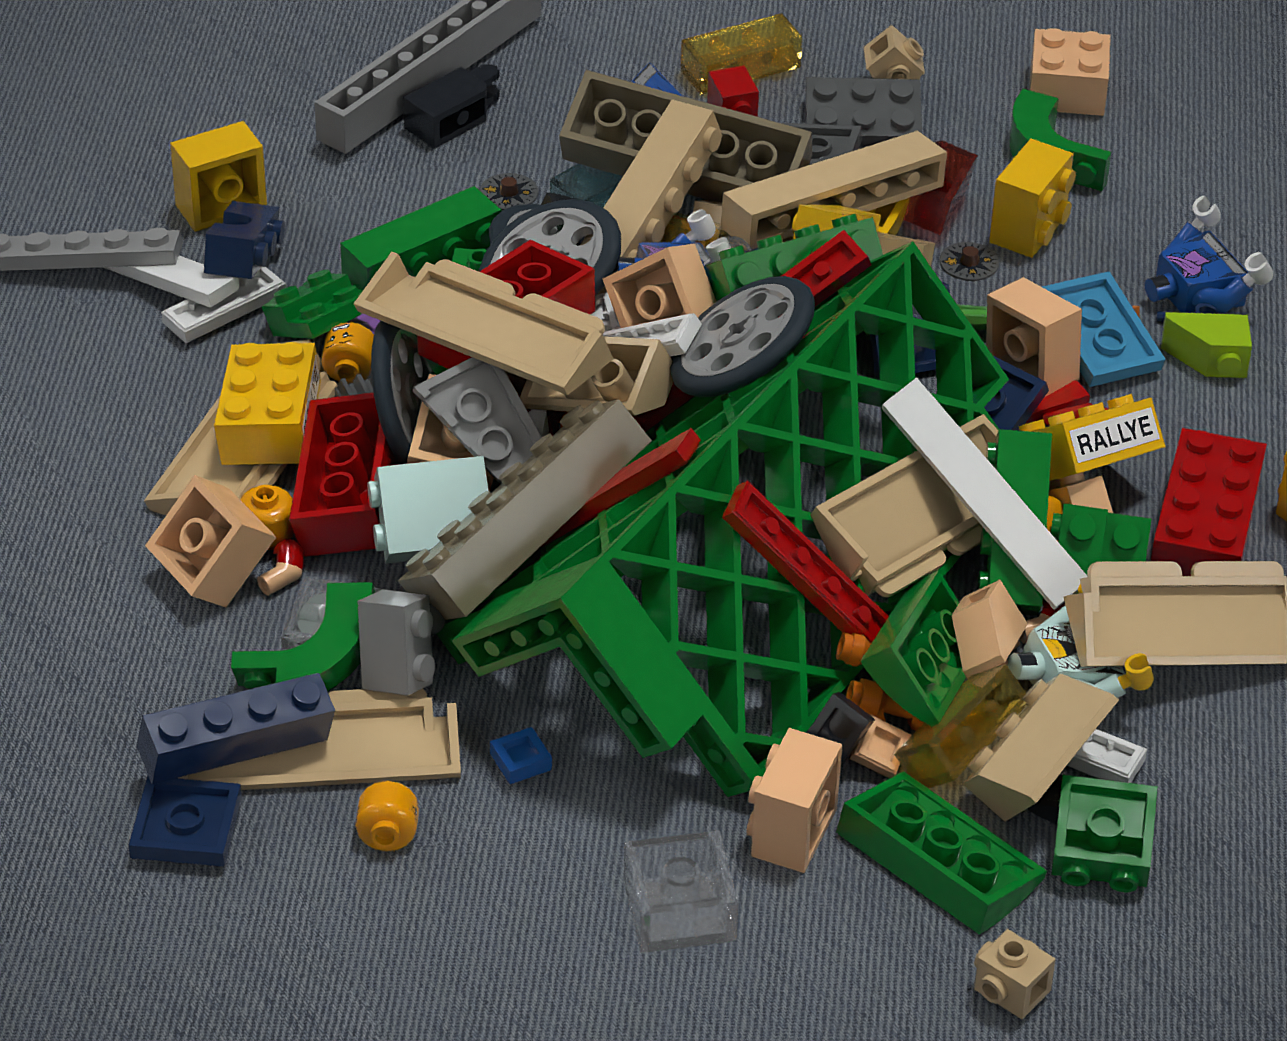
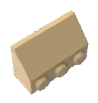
(635, 376)
(1037, 744)

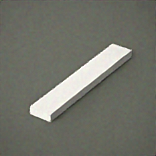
(984, 492)

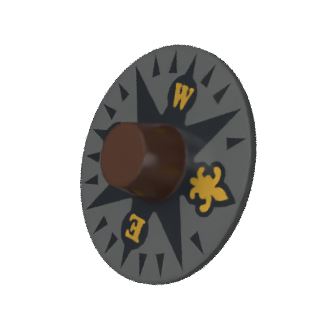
(510, 190)
(969, 261)

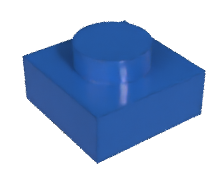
(520, 755)

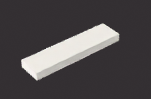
(183, 279)

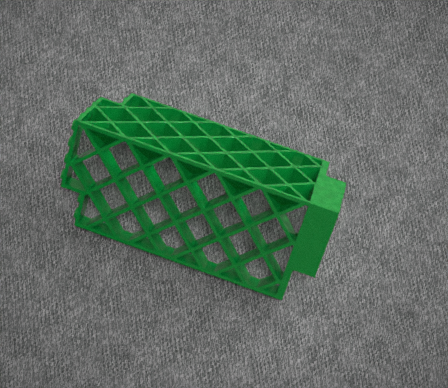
(632, 652)

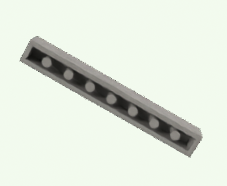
(448, 42)

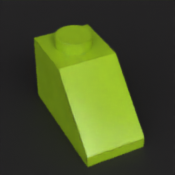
(1209, 342)

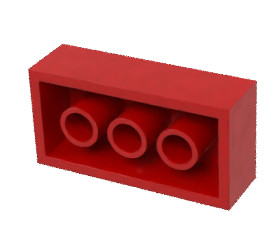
(530, 270)
(336, 462)
(1208, 499)

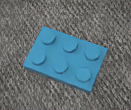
(1112, 334)

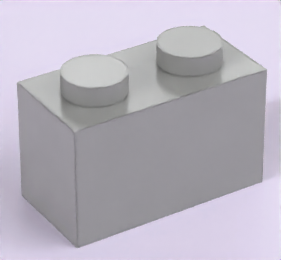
(395, 642)

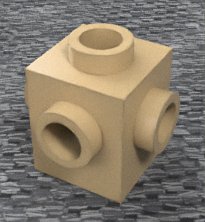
(894, 56)
(1013, 973)

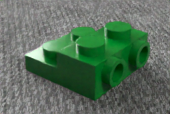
(313, 307)
(1100, 536)
(1104, 832)

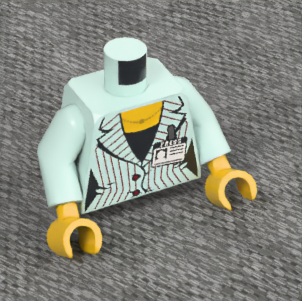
(1053, 651)

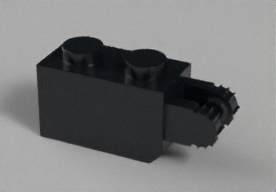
(451, 104)

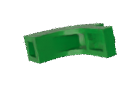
(1035, 118)
(330, 651)

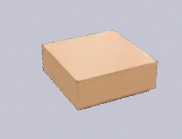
(878, 748)

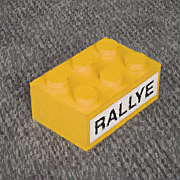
(266, 402)
(1100, 435)

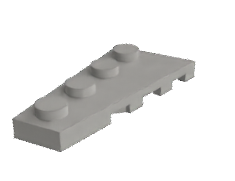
(482, 413)

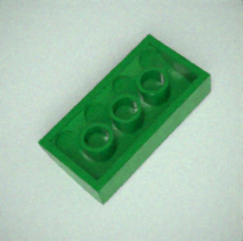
(918, 651)
(939, 851)

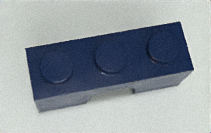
(243, 240)

